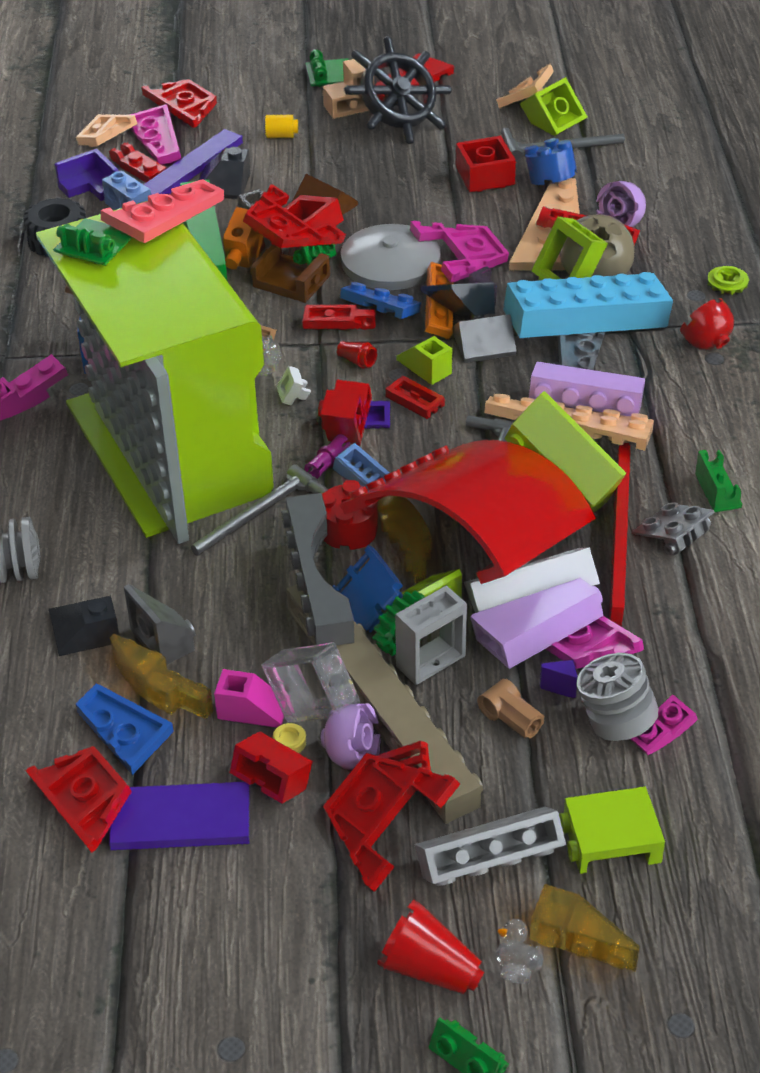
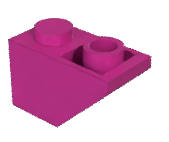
(246, 699)

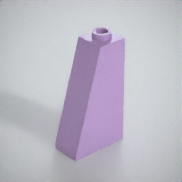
(537, 620)

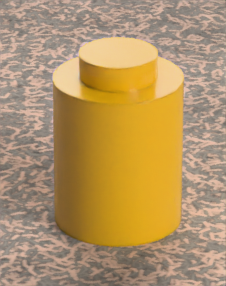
(280, 126)

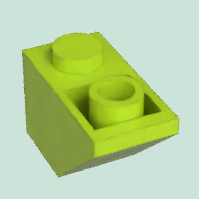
(428, 360)

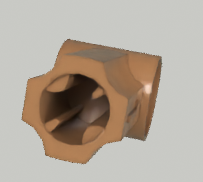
(505, 703)

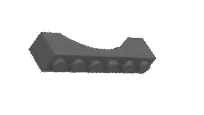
(328, 610)

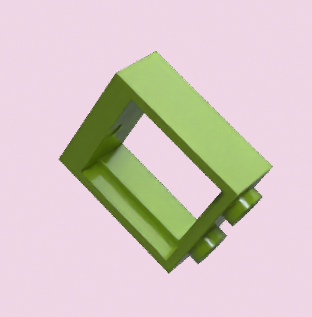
(589, 258)

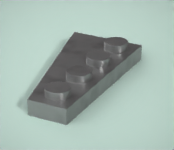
(579, 349)

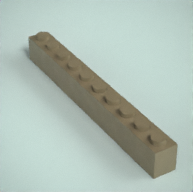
(399, 714)

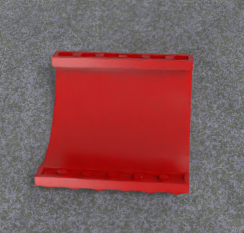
(497, 491)

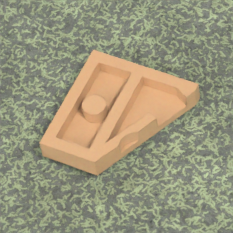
(104, 128)

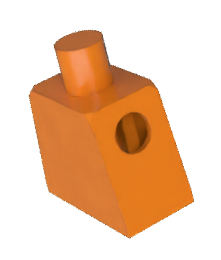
(240, 242)

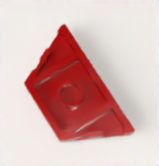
(184, 100)
(83, 792)

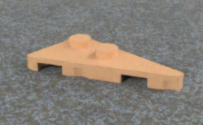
(527, 87)

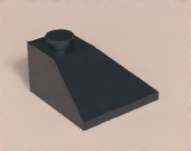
(229, 171)
(464, 299)
(84, 625)

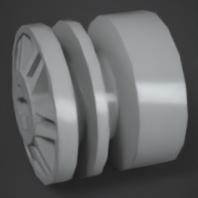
(19, 550)
(617, 696)

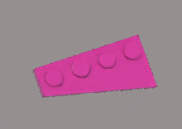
(157, 134)

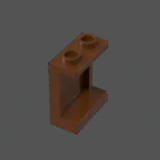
(284, 277)

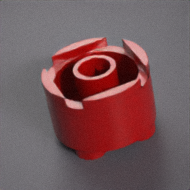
(352, 529)

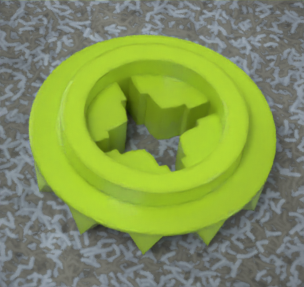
(728, 279)

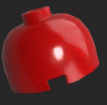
(709, 326)

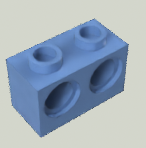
(123, 188)

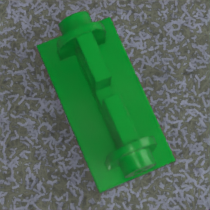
(309, 253)
(460, 1049)

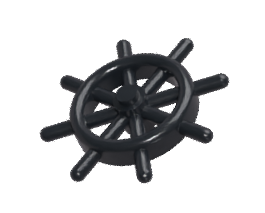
(398, 90)

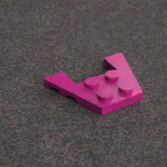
(471, 244)

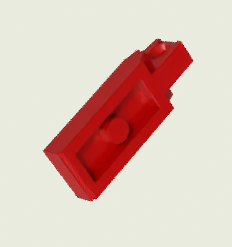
(337, 317)

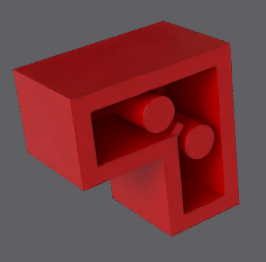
(345, 410)

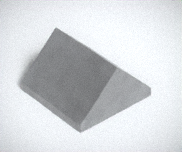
(485, 338)

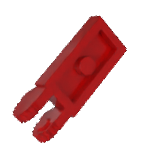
(136, 162)

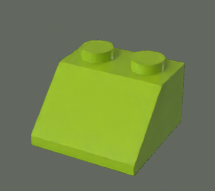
(554, 108)

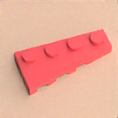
(163, 211)

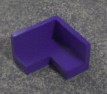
(84, 174)

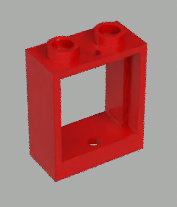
(316, 210)

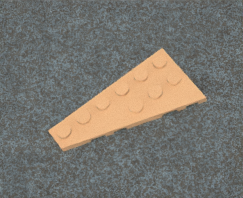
(558, 196)
(609, 423)

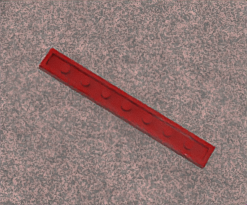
(619, 546)

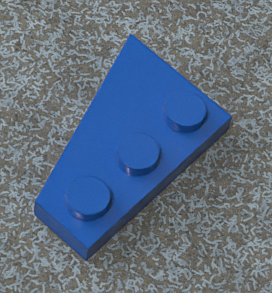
(123, 726)

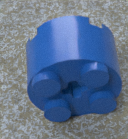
(551, 161)

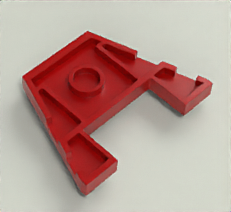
(283, 227)
(372, 799)

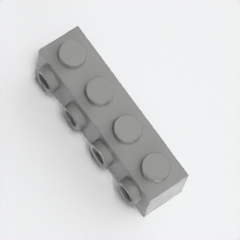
(490, 845)

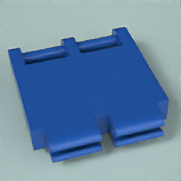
(370, 588)

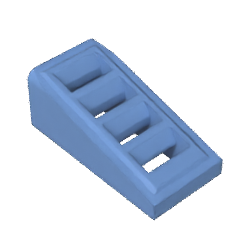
(355, 454)

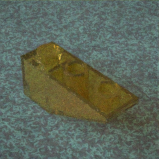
(574, 925)

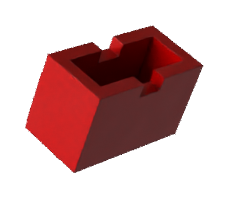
(272, 766)

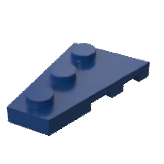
(402, 305)

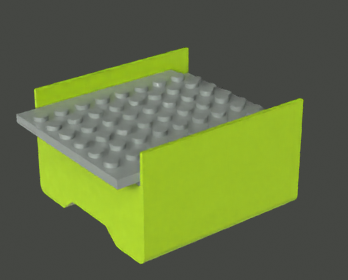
(169, 379)

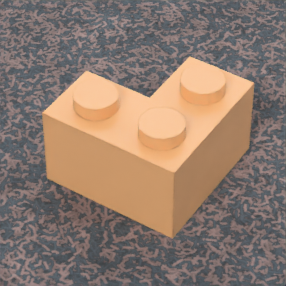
(337, 101)

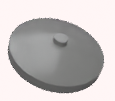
(388, 257)

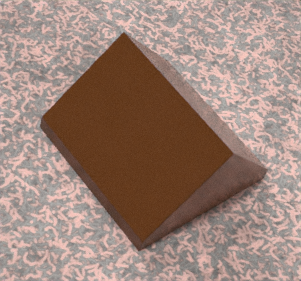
(313, 187)

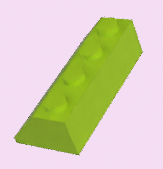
(561, 440)

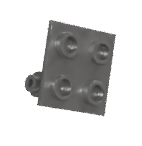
(676, 525)

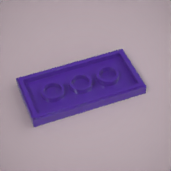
(183, 816)

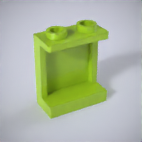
(611, 827)

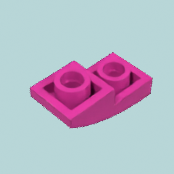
(672, 721)

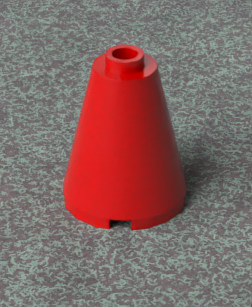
(430, 953)

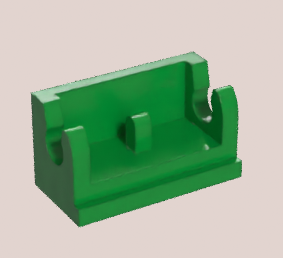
(716, 483)

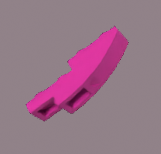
(30, 387)

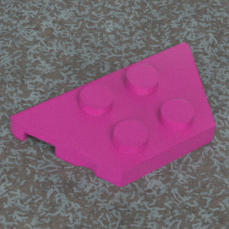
(595, 641)

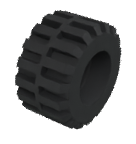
(47, 215)

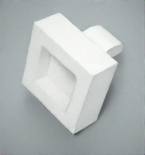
(292, 386)

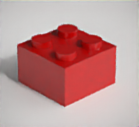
(485, 164)

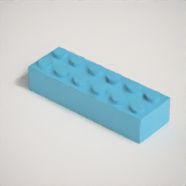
(587, 305)

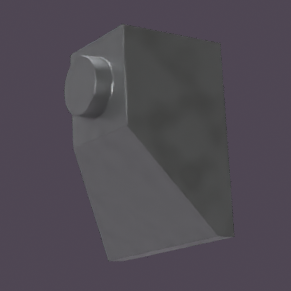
(158, 625)

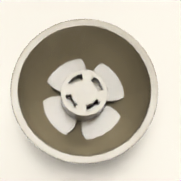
(618, 254)

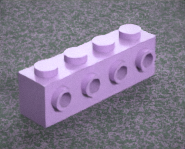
(588, 388)

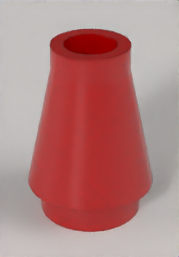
(358, 353)

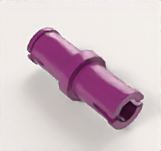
(326, 456)

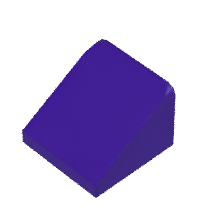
(378, 415)
(559, 678)

